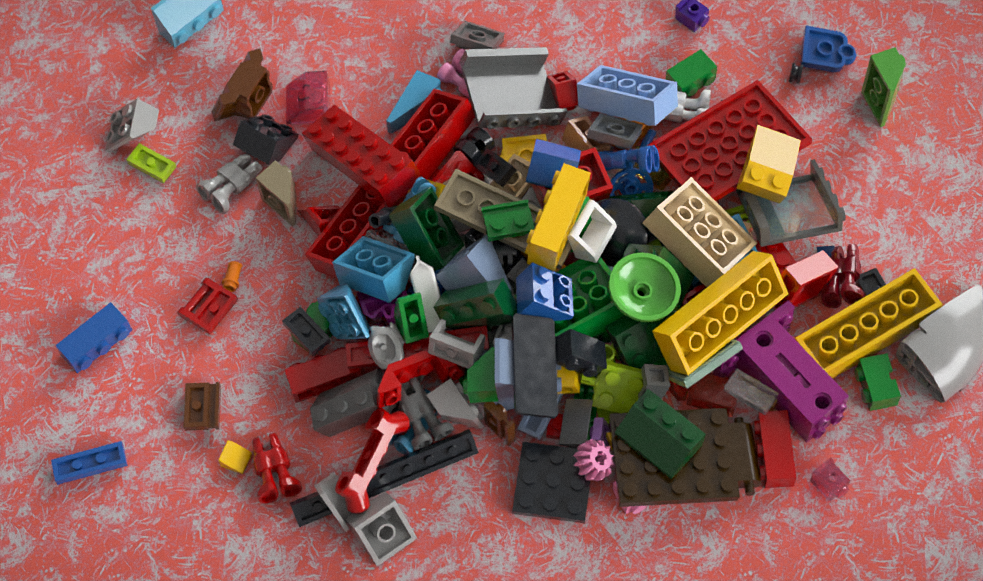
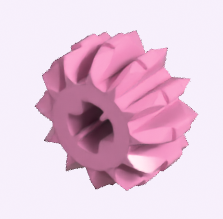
(594, 460)

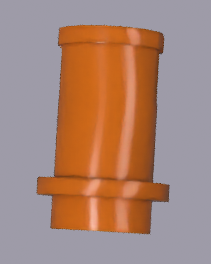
(232, 276)

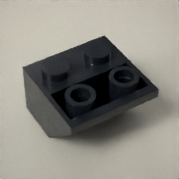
(264, 138)

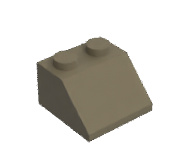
(278, 191)

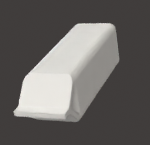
(425, 282)

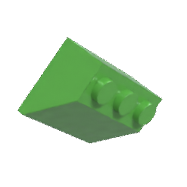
(883, 82)

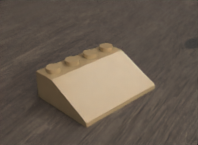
(699, 232)

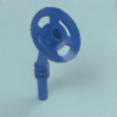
(630, 183)

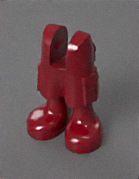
(847, 273)

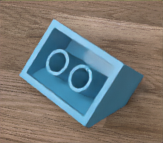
(374, 268)

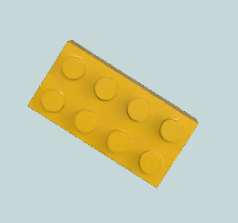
(557, 217)

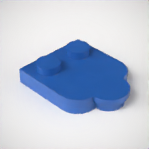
(826, 49)

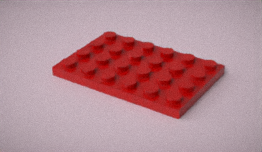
(718, 140)

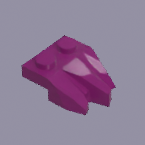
(377, 308)

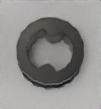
(797, 72)

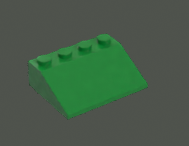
(591, 298)

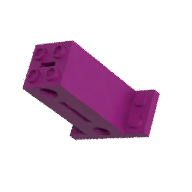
(787, 368)

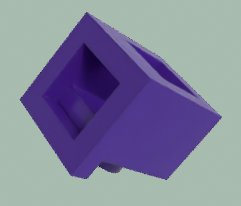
(692, 14)

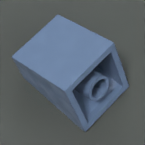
(472, 266)
(504, 371)

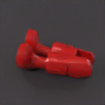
(273, 461)

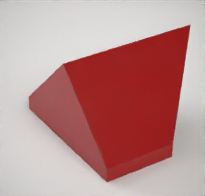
(319, 216)

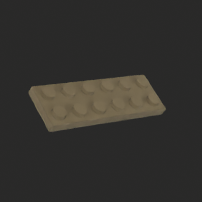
(463, 202)

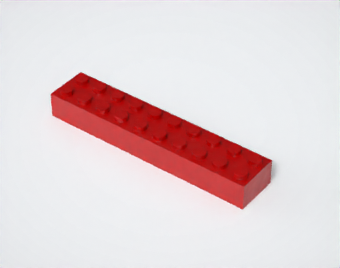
(423, 139)

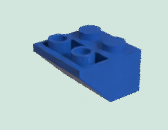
(544, 293)

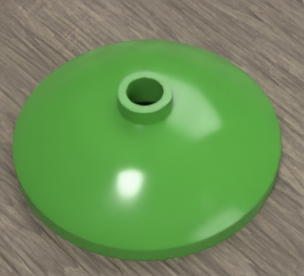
(652, 277)

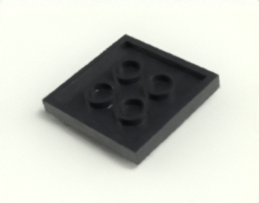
(550, 484)

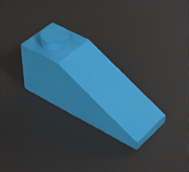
(411, 99)

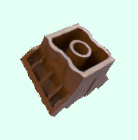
(245, 90)

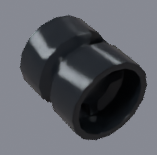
(475, 144)

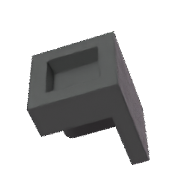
(655, 379)

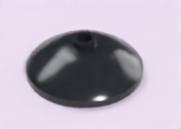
(628, 230)

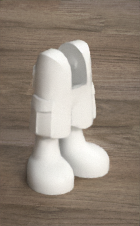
(698, 104)

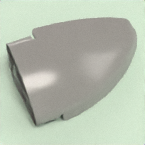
(947, 346)

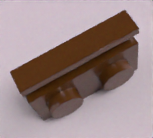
(202, 406)
(496, 419)

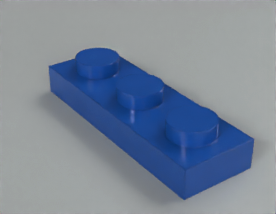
(89, 462)

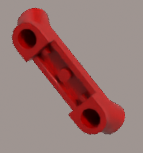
(354, 484)

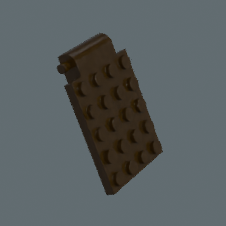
(711, 475)

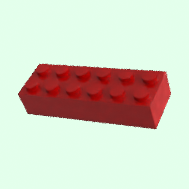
(362, 155)

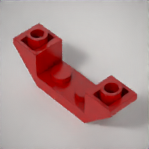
(410, 367)

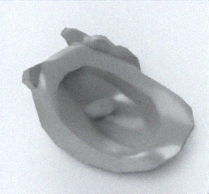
(385, 345)

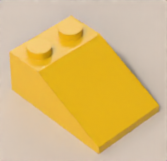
(769, 164)

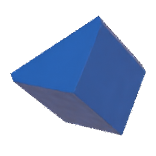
(548, 158)

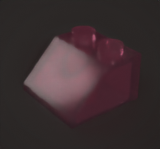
(307, 97)

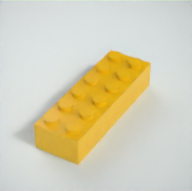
(720, 312)
(870, 323)

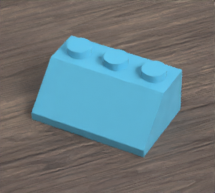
(182, 18)

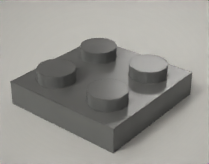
(476, 37)
(614, 131)

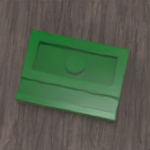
(507, 220)

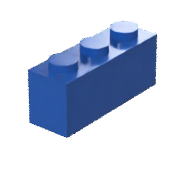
(94, 338)

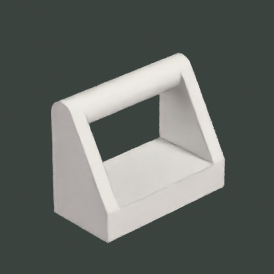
(596, 235)

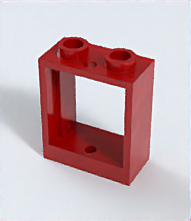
(807, 278)

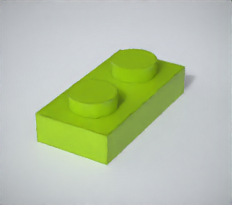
(151, 163)

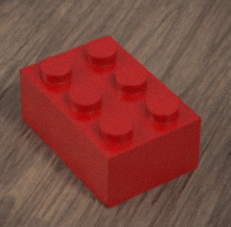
(599, 182)

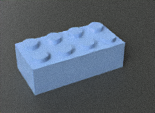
(627, 95)

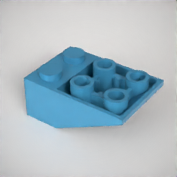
(343, 313)

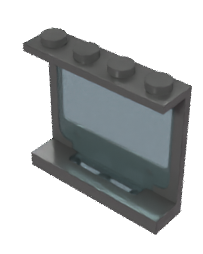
(804, 213)

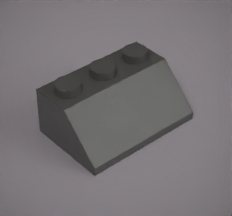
(346, 404)

